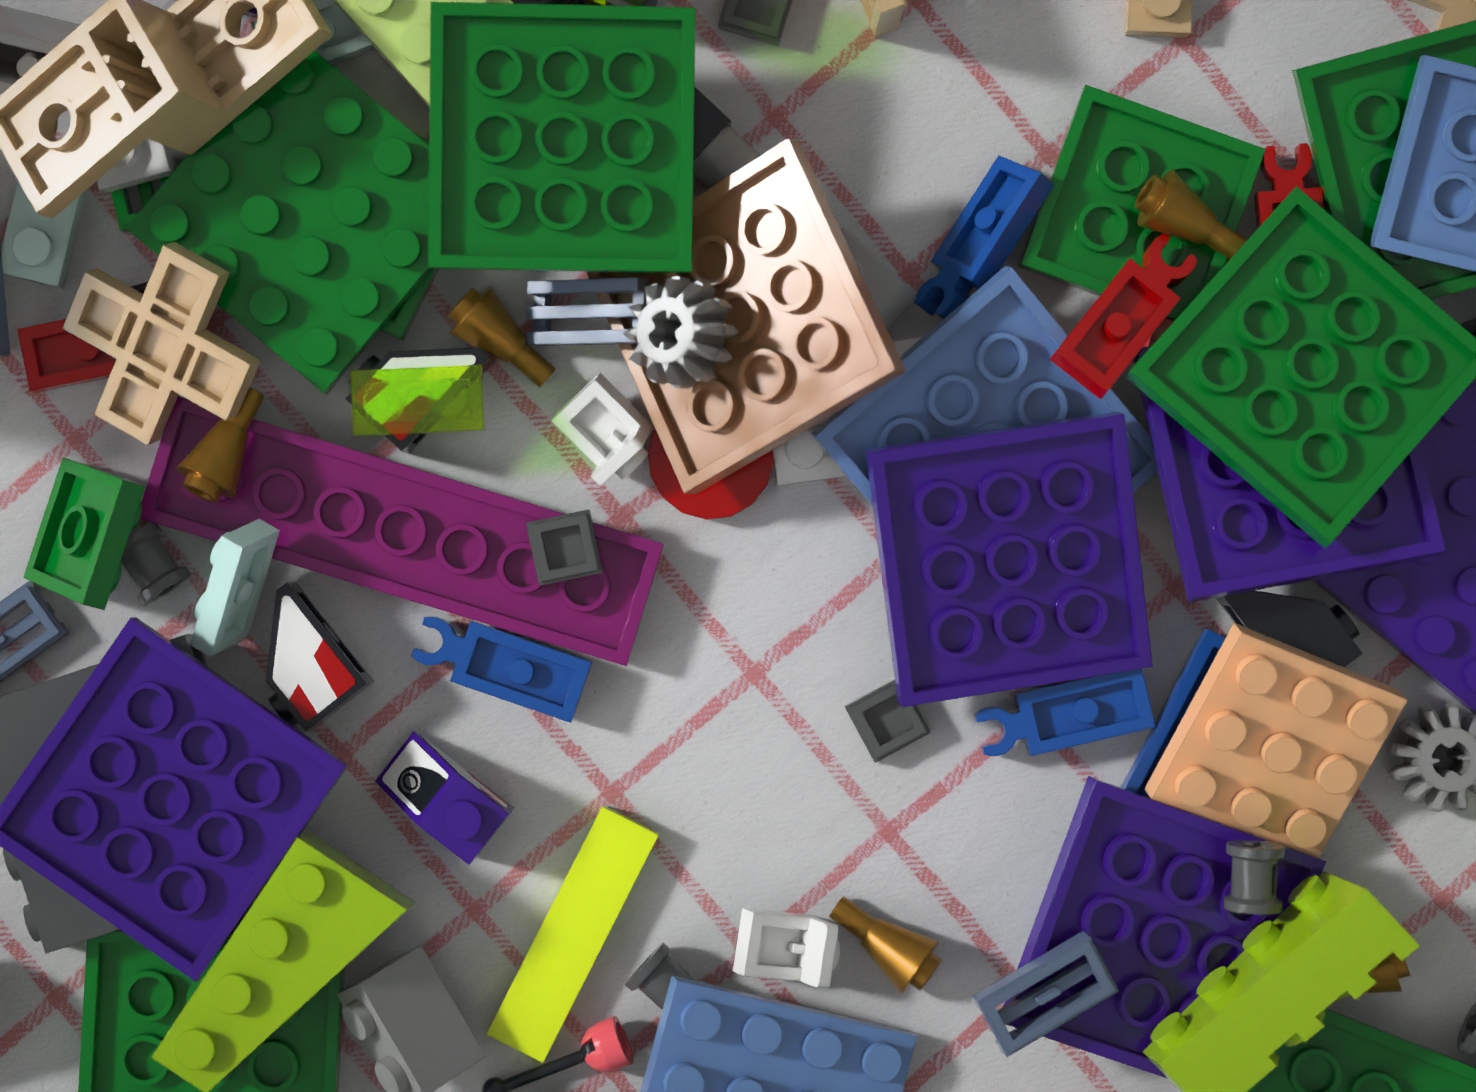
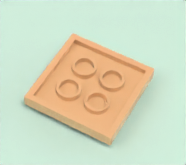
(1275, 742)

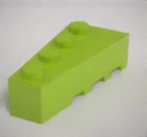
(289, 945)
(1278, 987)

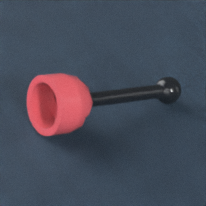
(602, 1048)

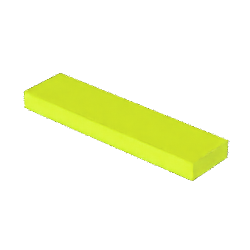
(572, 933)

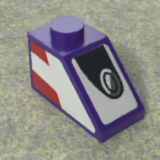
(443, 797)

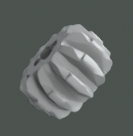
(680, 332)
(1432, 782)

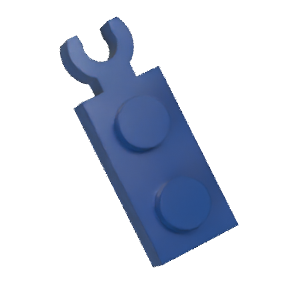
(983, 234)
(510, 667)
(1072, 713)

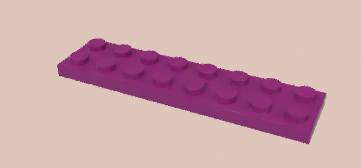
(407, 535)

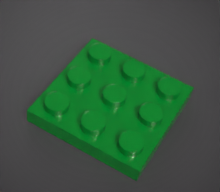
(1107, 156)

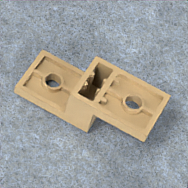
(142, 77)

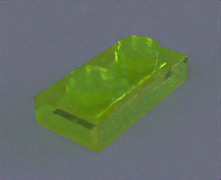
(417, 400)

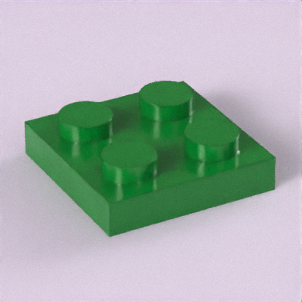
(84, 533)

